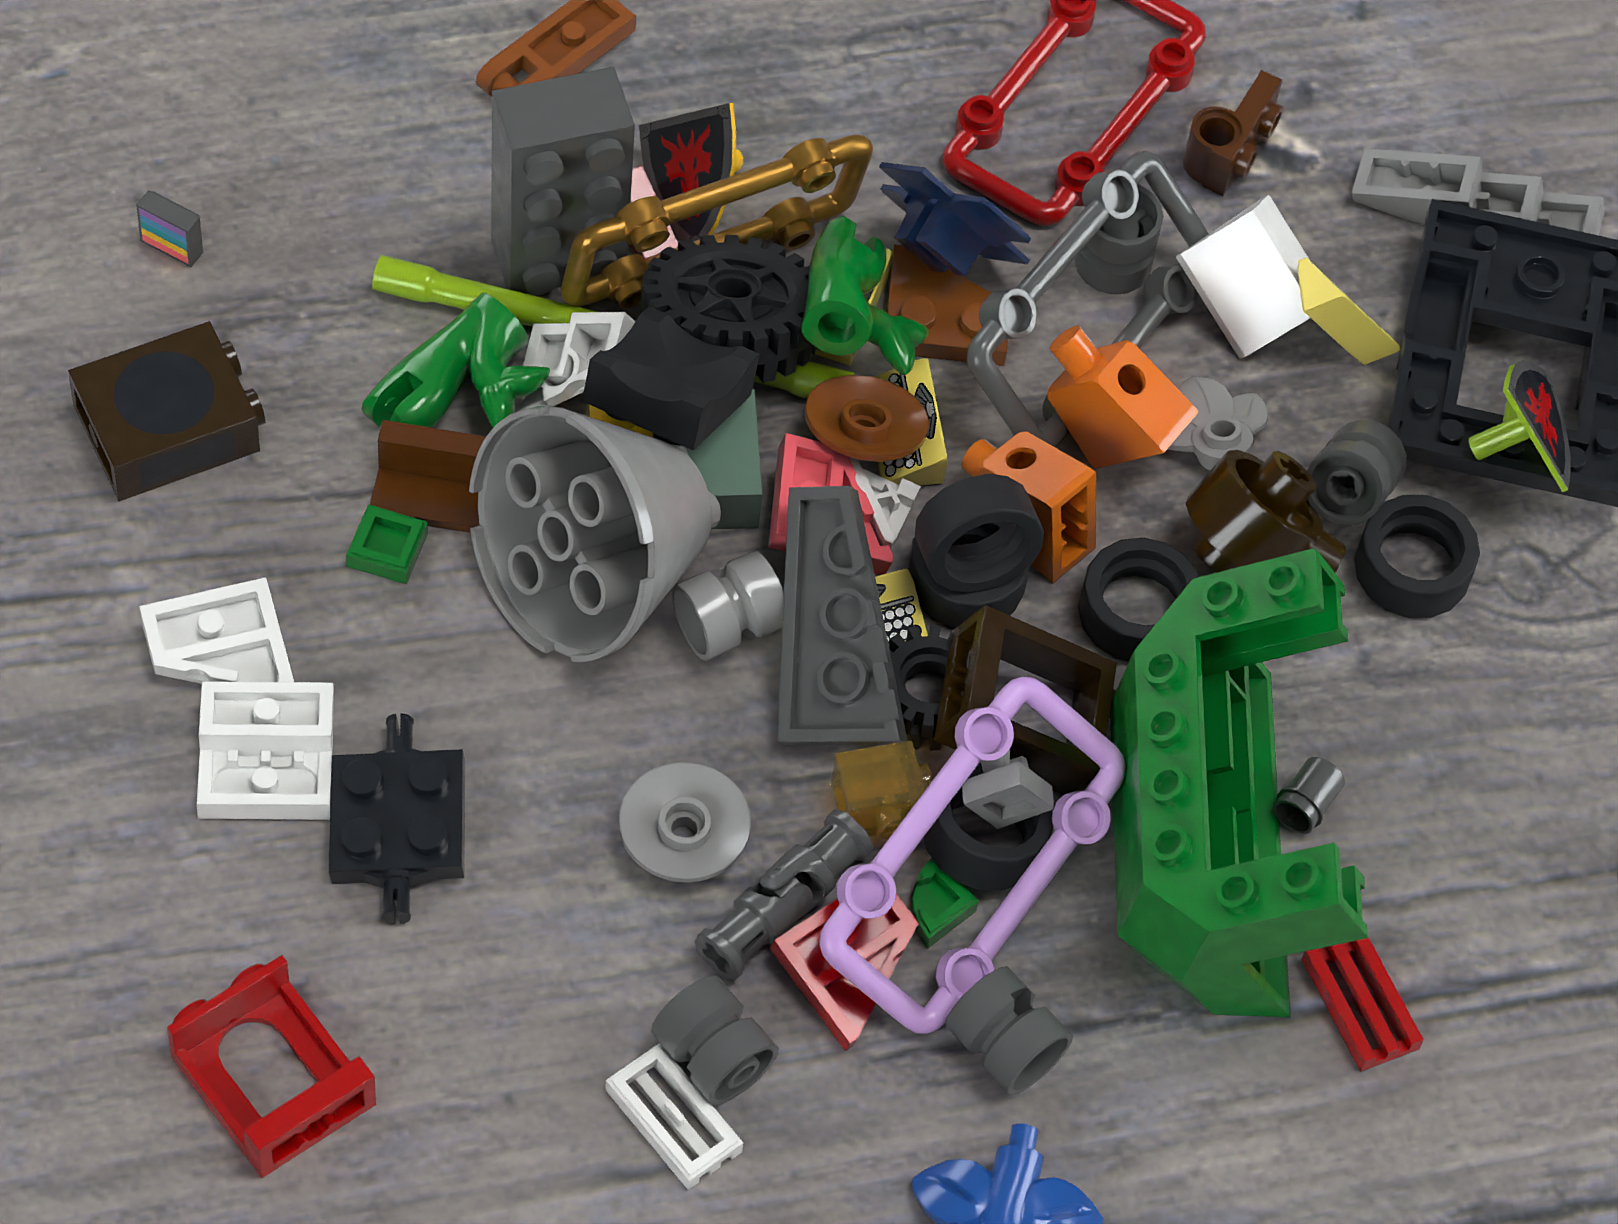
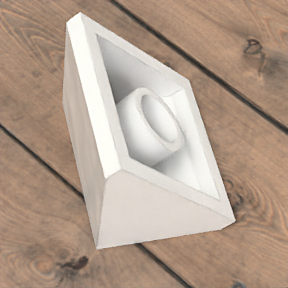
(1249, 276)

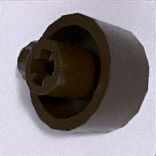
(1257, 513)

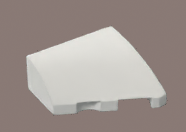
(567, 352)

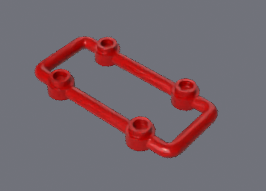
(982, 117)

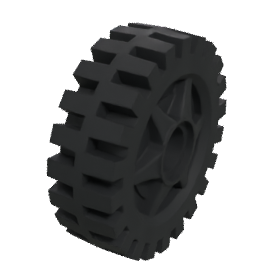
(735, 298)

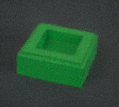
(387, 544)

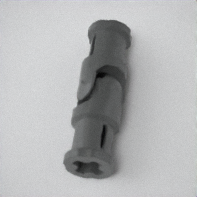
(784, 894)

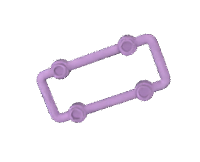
(871, 890)

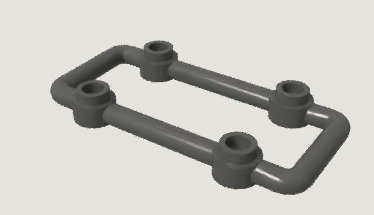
(1013, 311)

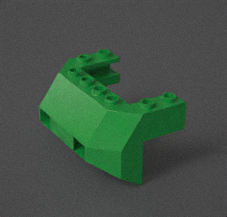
(1195, 814)

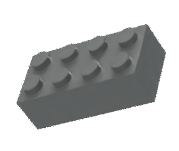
(556, 170)

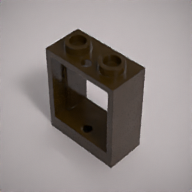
(972, 679)

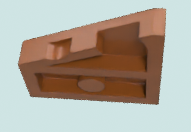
(942, 303)

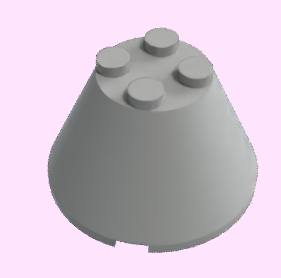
(584, 527)

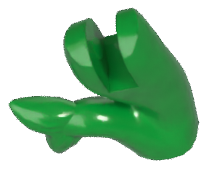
(836, 310)
(429, 377)

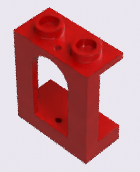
(266, 996)

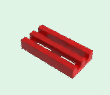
(1384, 990)

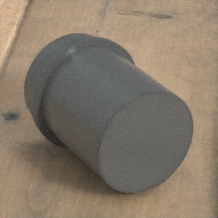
(1308, 795)

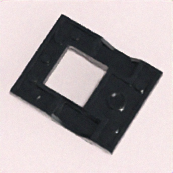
(1519, 280)

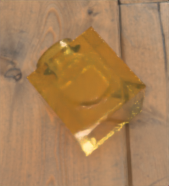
(879, 785)

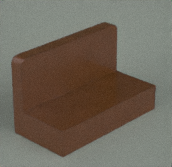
(427, 474)

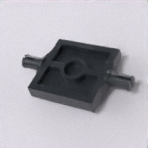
(397, 817)

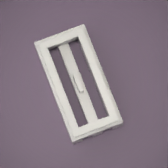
(706, 1159)

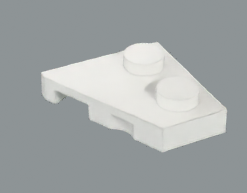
(217, 636)

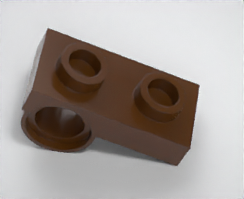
(1224, 140)

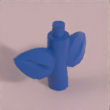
(1008, 1194)

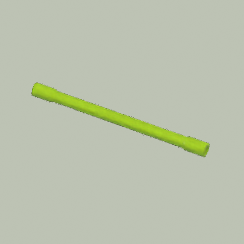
(428, 285)

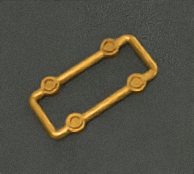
(786, 223)

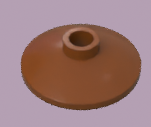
(866, 418)

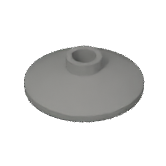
(690, 798)

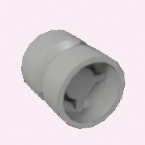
(722, 608)

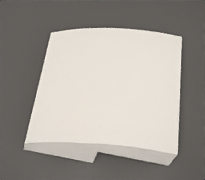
(265, 750)

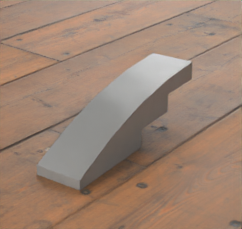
(1407, 181)

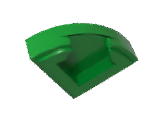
(939, 904)

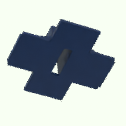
(949, 227)

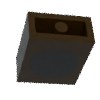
(166, 410)

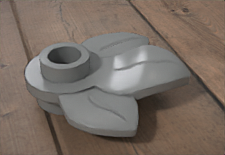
(1221, 421)

